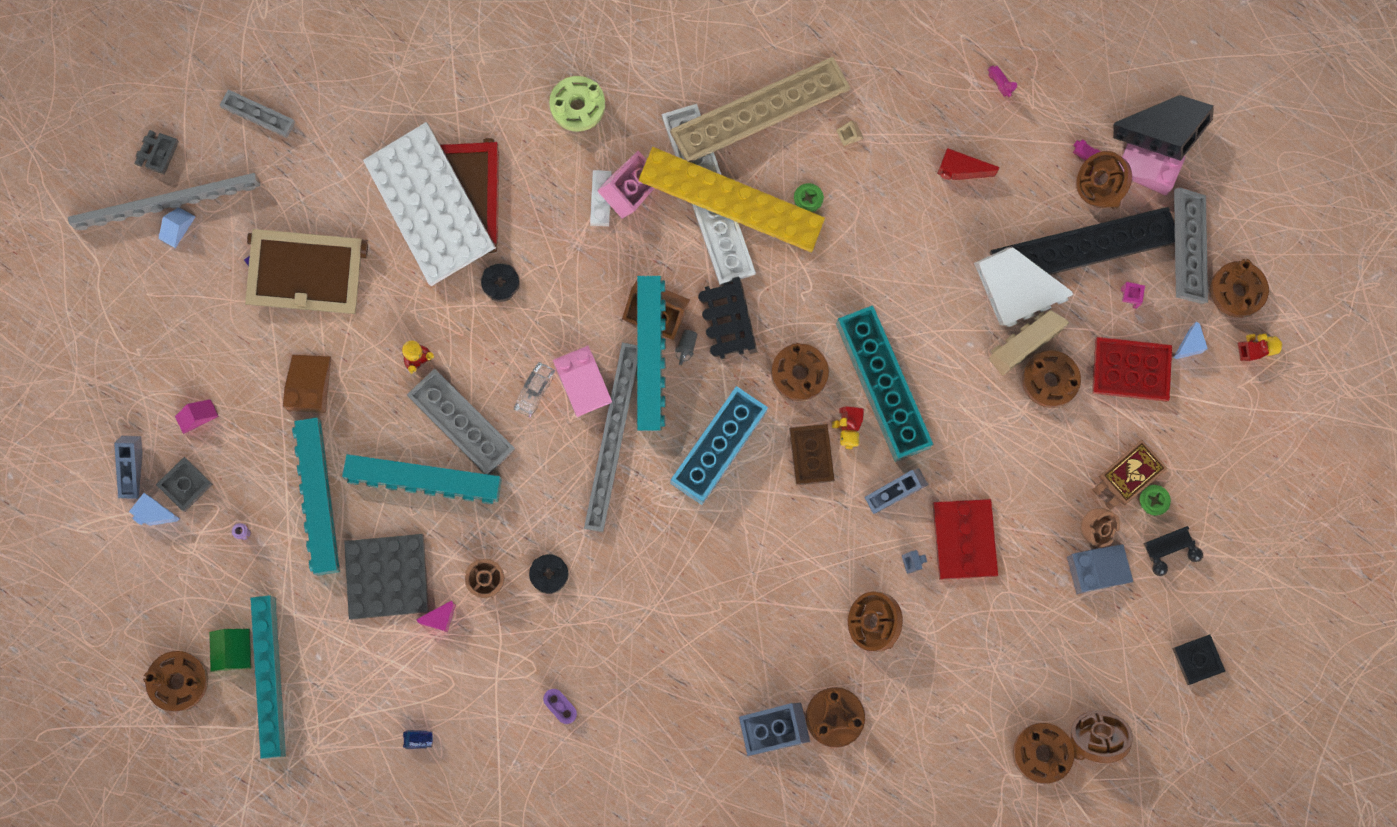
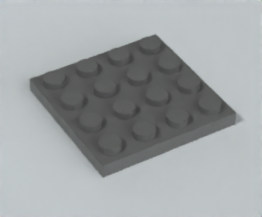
(386, 576)

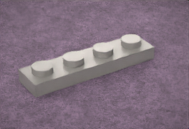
(257, 113)

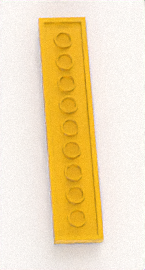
(731, 199)

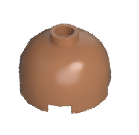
(1099, 527)
(476, 578)

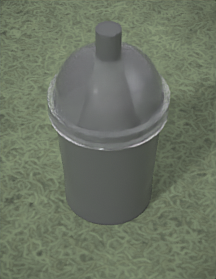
(686, 346)

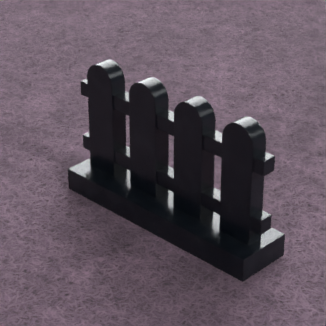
(734, 327)

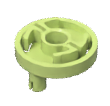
(588, 92)

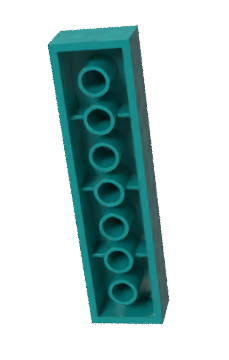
(884, 383)

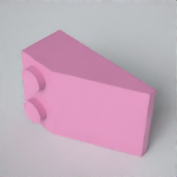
(1152, 169)
(623, 190)
(582, 381)

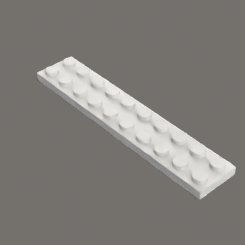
(720, 234)

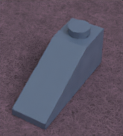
(128, 466)
(896, 490)

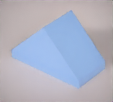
(175, 226)
(1192, 343)

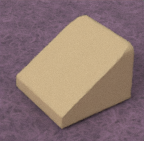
(849, 133)

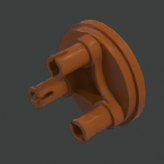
(835, 717)

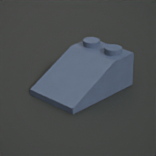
(1099, 569)
(774, 729)

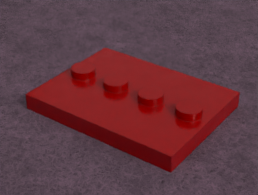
(1132, 369)
(965, 539)

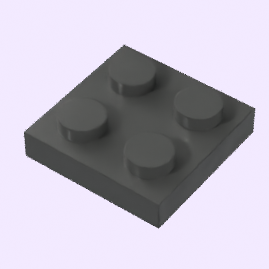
(184, 484)

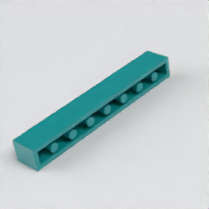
(650, 353)
(422, 478)
(317, 497)
(268, 677)

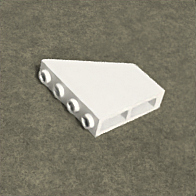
(1018, 286)

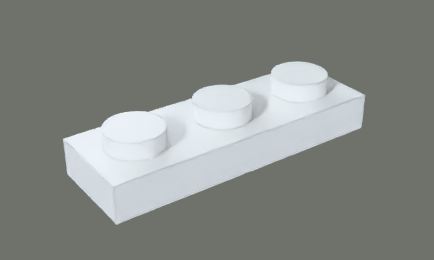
(599, 207)

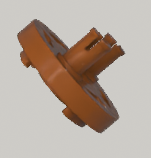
(1112, 190)
(1239, 273)
(794, 357)
(1066, 386)
(888, 621)
(160, 680)
(1097, 748)
(1055, 765)

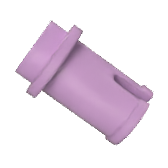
(237, 533)

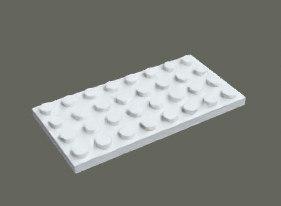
(429, 204)

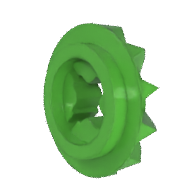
(811, 190)
(1163, 499)

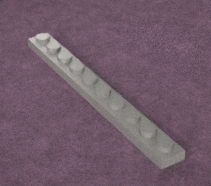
(160, 202)
(612, 439)

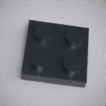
(1198, 659)

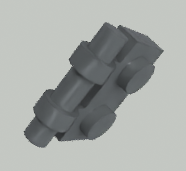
(161, 153)

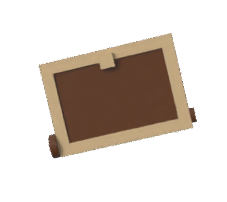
(304, 271)

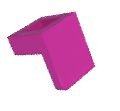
(1133, 294)

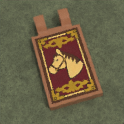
(1130, 474)

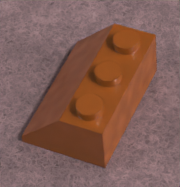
(675, 311)

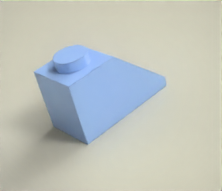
(151, 512)

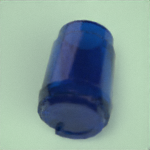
(417, 739)

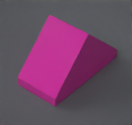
(195, 415)
(439, 618)

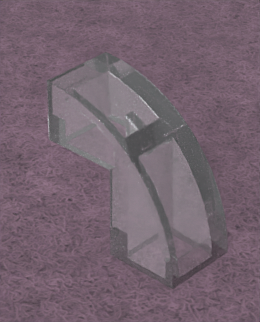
(533, 389)

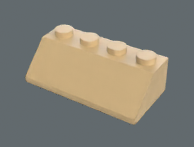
(1027, 342)

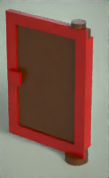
(479, 175)

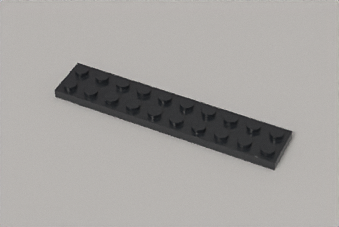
(1099, 242)

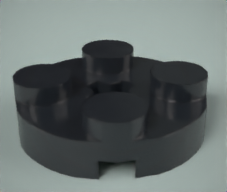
(492, 275)
(557, 580)

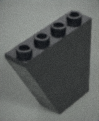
(1166, 127)

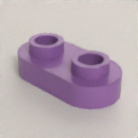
(560, 706)

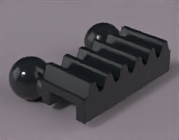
(1169, 544)

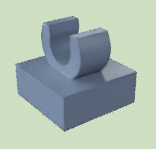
(913, 561)

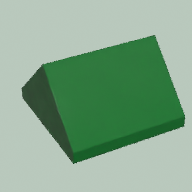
(230, 649)

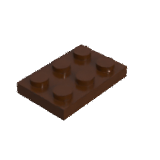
(811, 454)

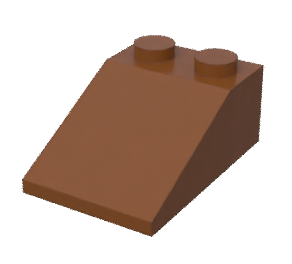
(307, 384)

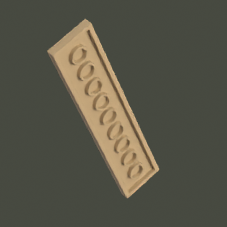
(759, 110)

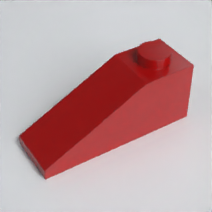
(961, 166)

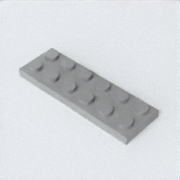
(1190, 246)
(461, 422)

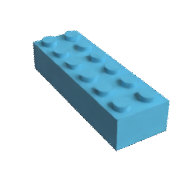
(719, 445)

